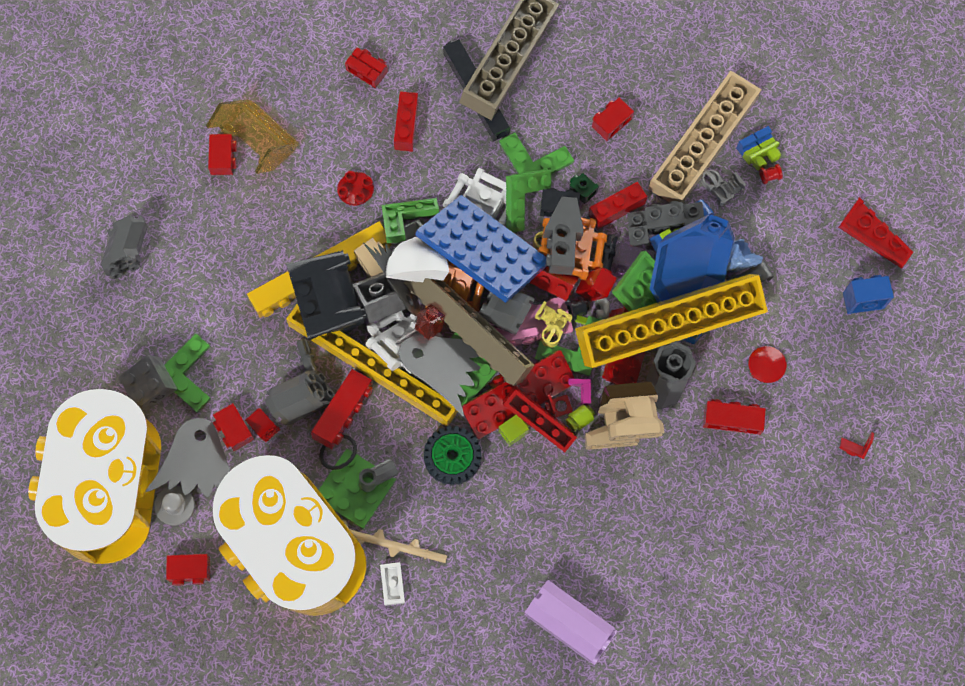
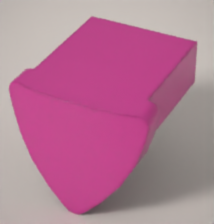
(585, 385)

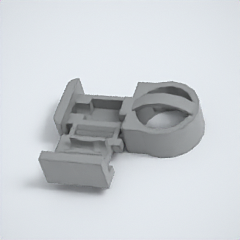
(725, 188)

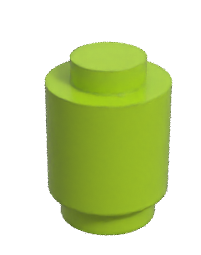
(580, 418)

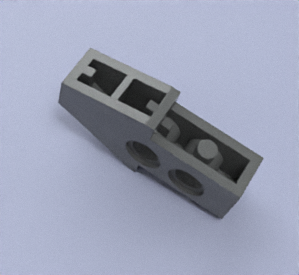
(567, 221)

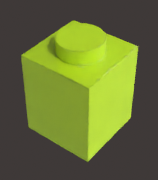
(513, 430)

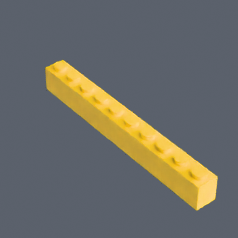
(376, 369)

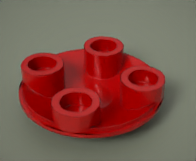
(355, 188)
(767, 364)

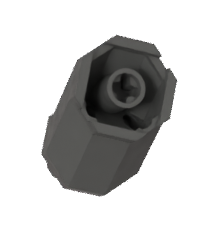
(124, 246)
(506, 315)
(670, 373)
(299, 397)

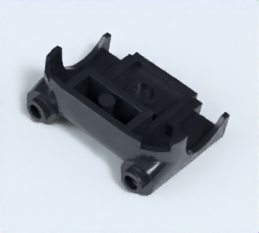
(326, 294)

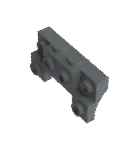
(660, 218)

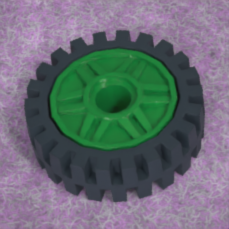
(452, 440)

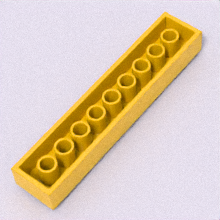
(671, 320)

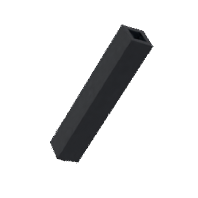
(464, 70)

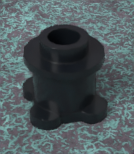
(577, 307)

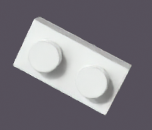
(392, 584)

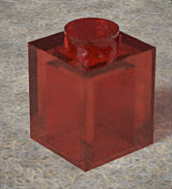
(429, 321)

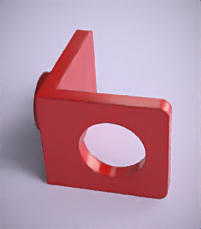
(550, 405)
(262, 425)
(855, 449)

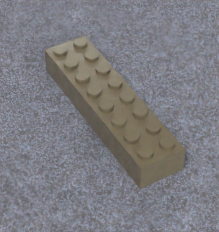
(507, 56)

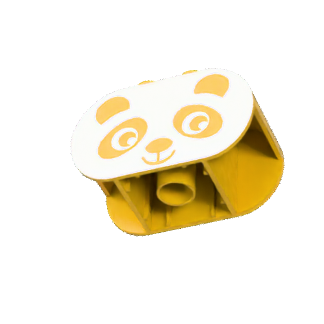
(96, 476)
(287, 537)

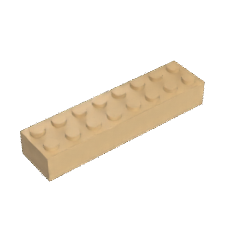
(704, 139)

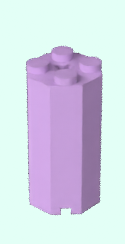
(570, 622)

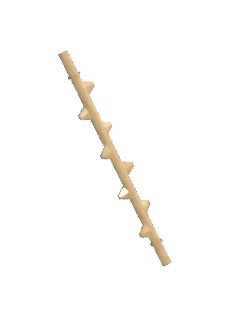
(395, 547)

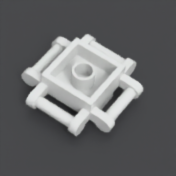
(481, 195)
(389, 342)

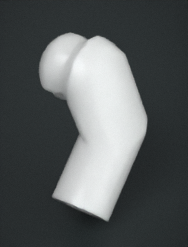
(605, 306)

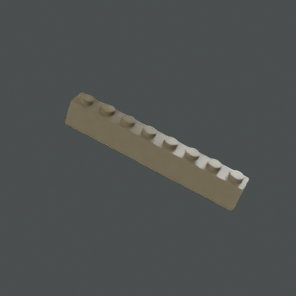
(473, 329)

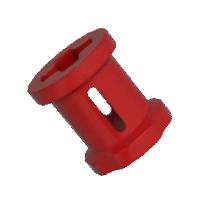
(771, 173)

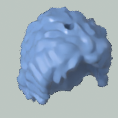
(742, 258)

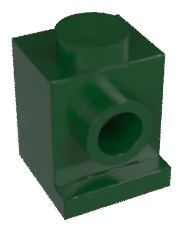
(586, 192)

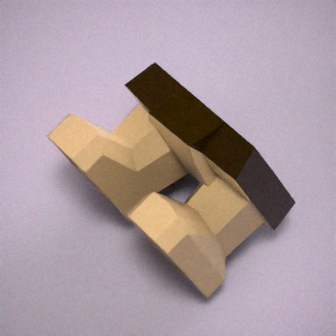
(628, 416)

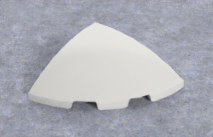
(416, 261)

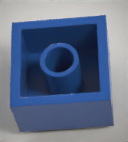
(868, 294)

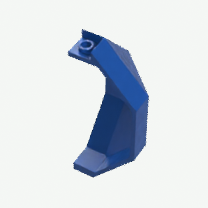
(692, 259)

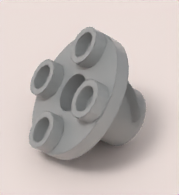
(173, 506)

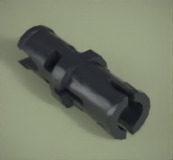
(609, 252)

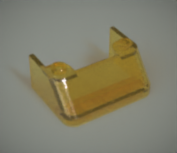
(257, 130)

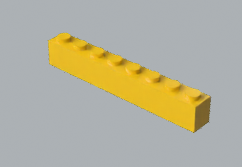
(280, 290)

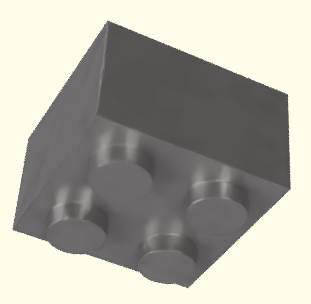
(377, 297)
(148, 382)

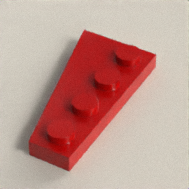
(870, 231)

